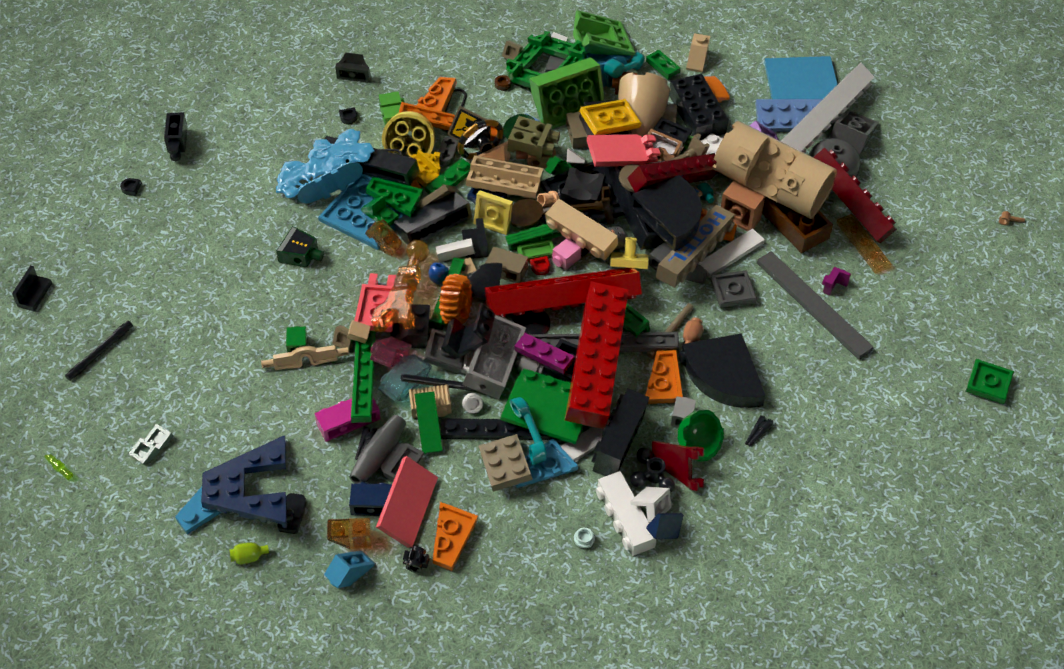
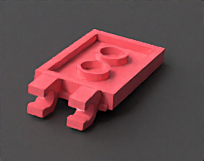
(622, 149)
(371, 297)

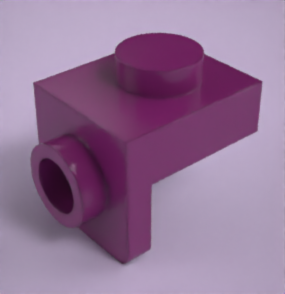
(836, 276)

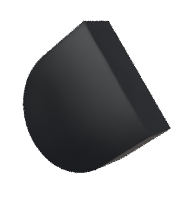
(348, 115)
(130, 186)

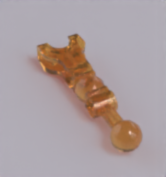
(400, 299)

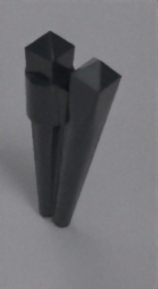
(759, 429)
(365, 438)

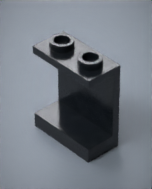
(462, 339)

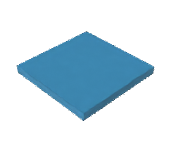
(800, 77)
(346, 214)

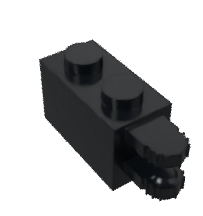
(175, 134)

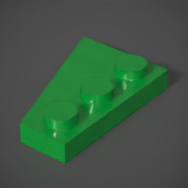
(397, 195)

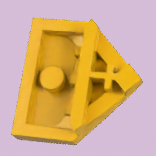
(428, 166)

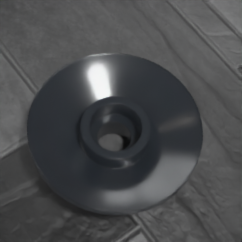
(539, 325)

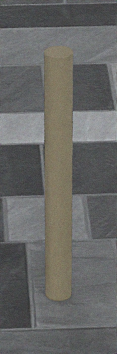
(675, 324)

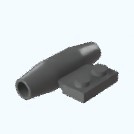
(384, 452)

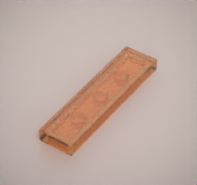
(864, 243)

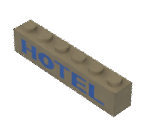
(711, 229)

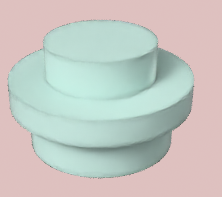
(584, 538)

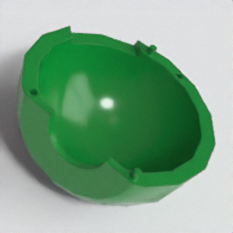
(701, 430)

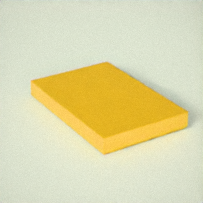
(610, 117)

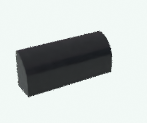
(433, 218)

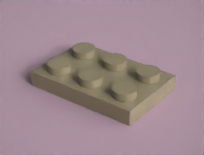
(505, 462)

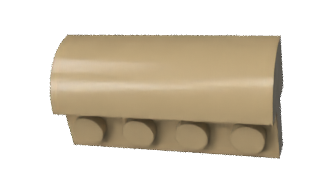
(504, 177)

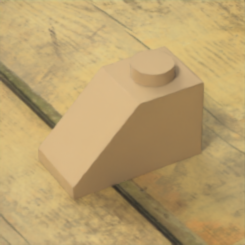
(698, 52)

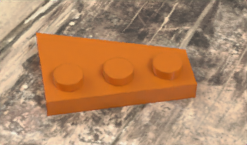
(452, 534)

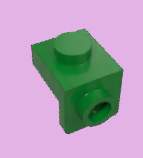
(557, 165)

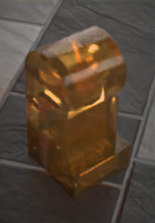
(384, 236)

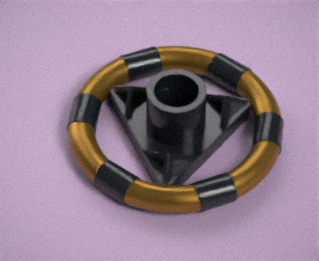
(480, 138)

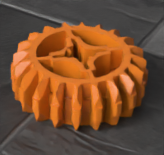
(455, 298)

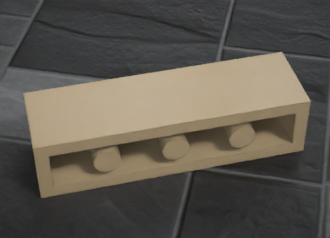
(581, 229)

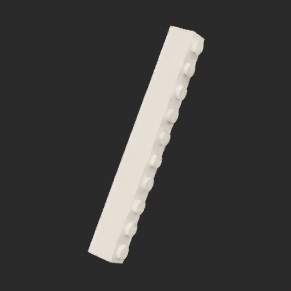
(828, 109)

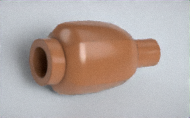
(693, 330)

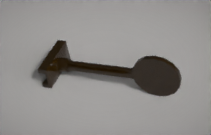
(529, 211)

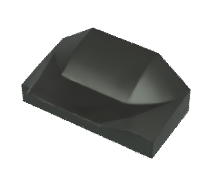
(353, 68)

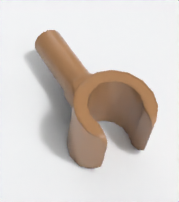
(1006, 217)

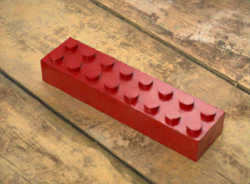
(557, 291)
(597, 355)

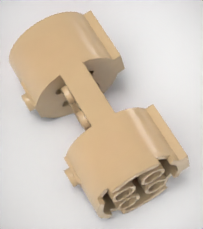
(774, 169)

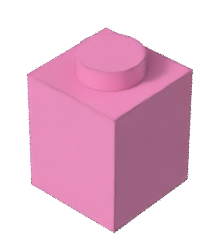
(566, 254)

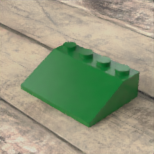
(547, 405)

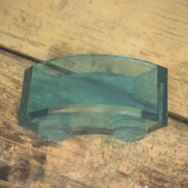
(391, 381)

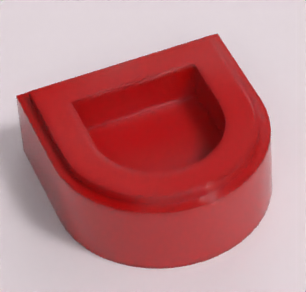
(540, 265)

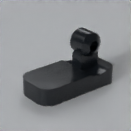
(295, 509)

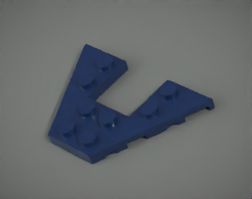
(225, 485)

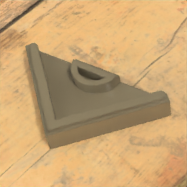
(437, 194)

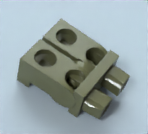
(532, 137)

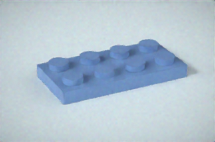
(783, 114)

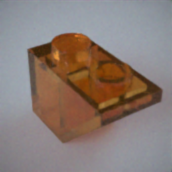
(350, 533)

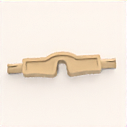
(294, 358)

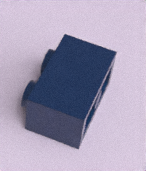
(368, 498)

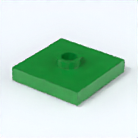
(989, 381)

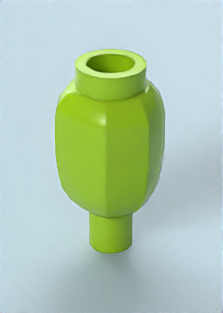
(247, 552)

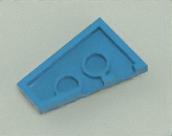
(556, 464)
(193, 514)

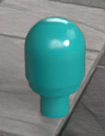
(707, 192)

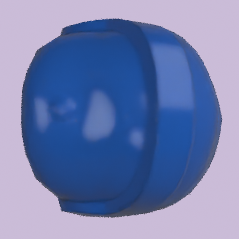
(438, 272)

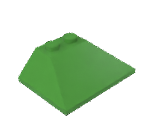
(601, 35)

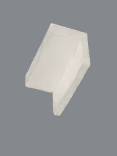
(655, 499)

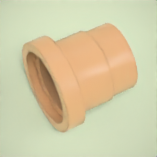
(548, 199)

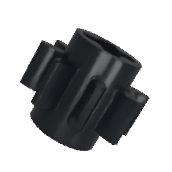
(416, 559)

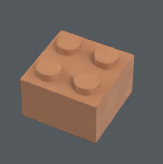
(744, 203)

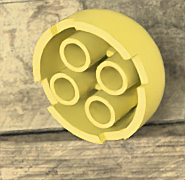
(397, 132)

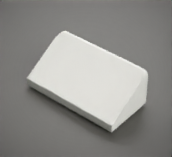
(573, 157)
(455, 249)

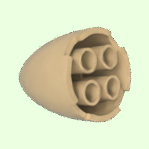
(647, 97)

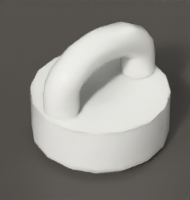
(472, 403)

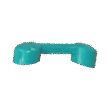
(615, 68)
(537, 450)

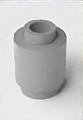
(528, 363)

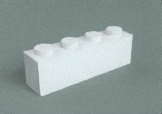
(627, 518)

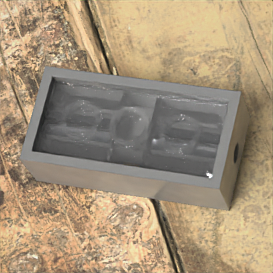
(495, 359)

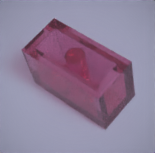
(389, 351)

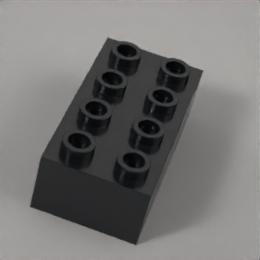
(698, 106)
(619, 432)

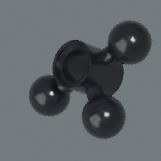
(639, 478)

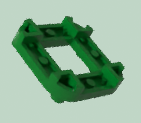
(518, 68)

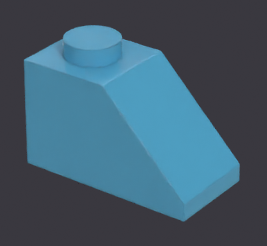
(348, 568)

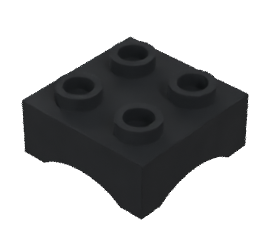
(582, 187)

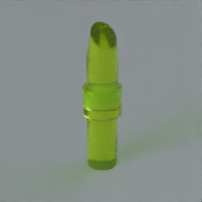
(59, 466)

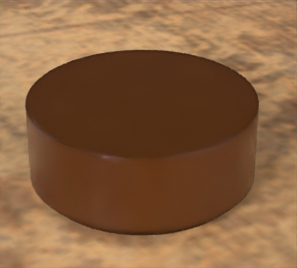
(502, 82)

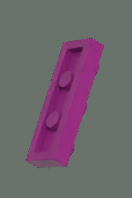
(544, 353)

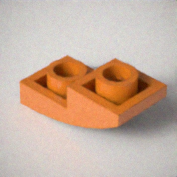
(717, 88)

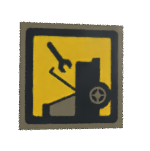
(462, 121)

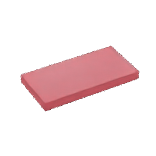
(407, 502)

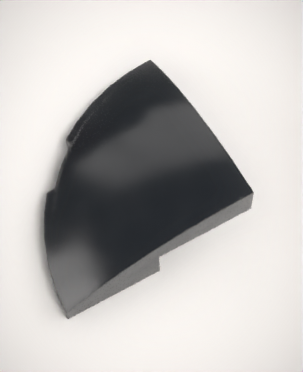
(487, 276)

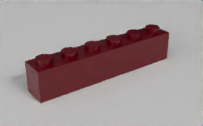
(691, 169)
(858, 200)

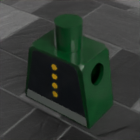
(299, 249)

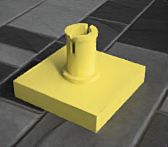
(494, 211)
(629, 258)

